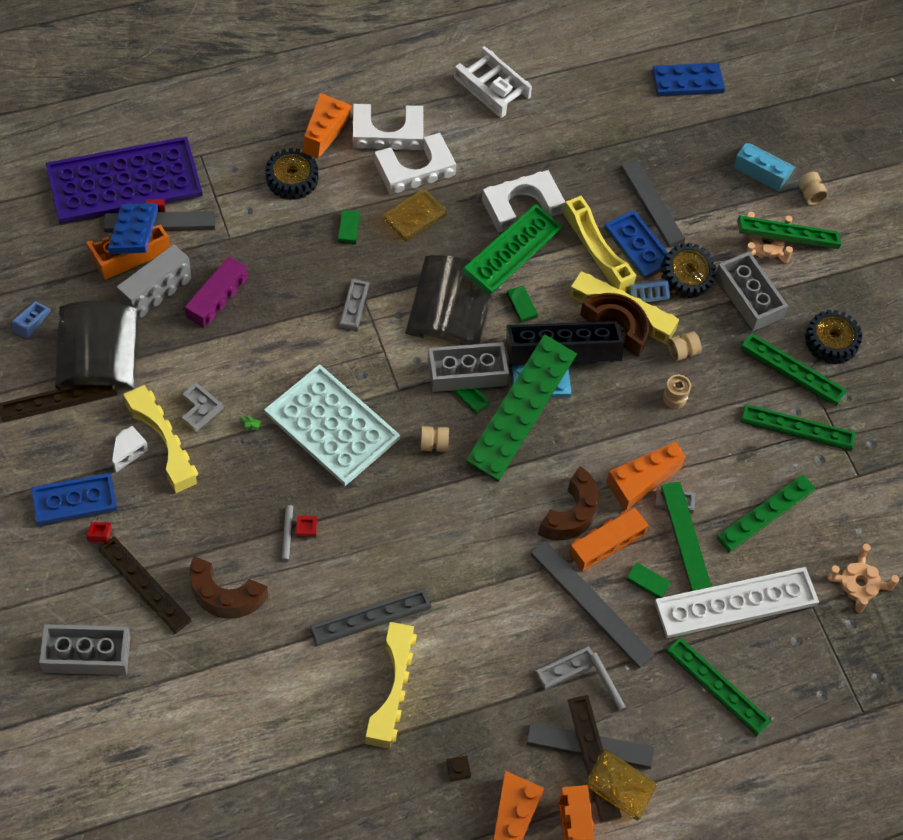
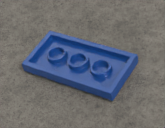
(688, 79)
(133, 228)
(637, 243)
(74, 499)

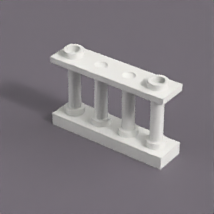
(485, 94)

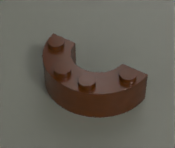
(621, 309)
(577, 520)
(221, 601)

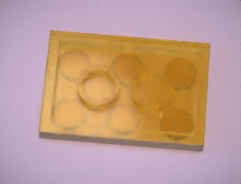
(414, 214)
(621, 784)

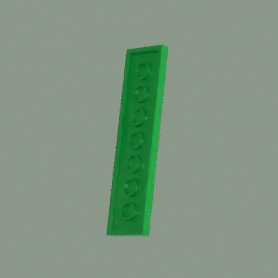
(511, 250)
(521, 408)

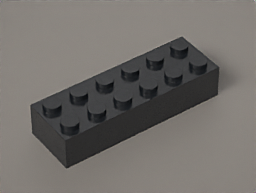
(589, 340)

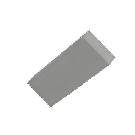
(354, 304)
(565, 668)

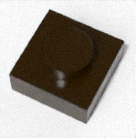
(458, 768)

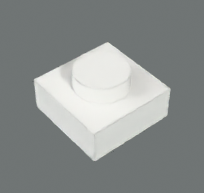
(501, 87)

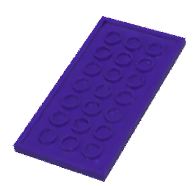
(105, 180)

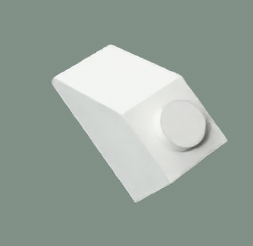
(127, 448)

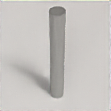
(287, 533)
(607, 681)

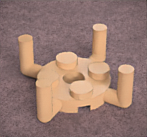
(771, 250)
(862, 571)

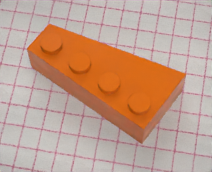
(325, 124)
(115, 264)
(640, 476)
(516, 807)
(576, 813)

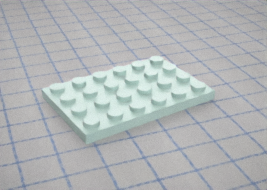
(332, 424)

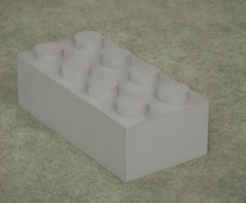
(155, 281)
(751, 291)
(467, 367)
(85, 649)

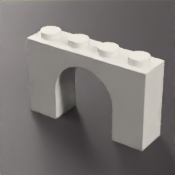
(367, 136)
(399, 178)
(539, 186)

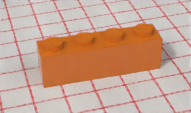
(608, 539)

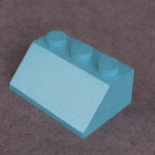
(763, 166)

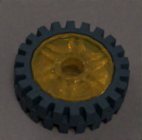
(291, 174)
(695, 260)
(845, 337)

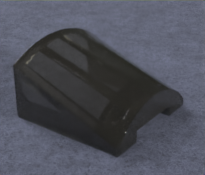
(448, 303)
(96, 345)

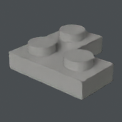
(204, 407)

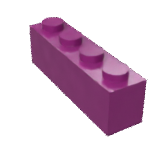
(216, 292)

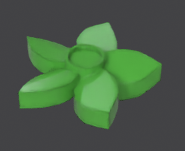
(251, 423)

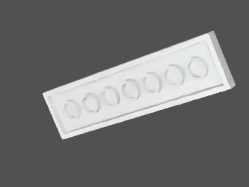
(736, 602)

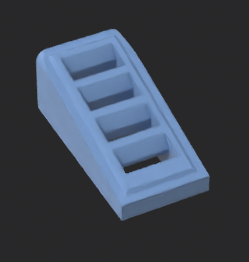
(657, 297)
(26, 329)

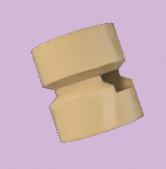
(813, 189)
(684, 346)
(677, 391)
(434, 439)

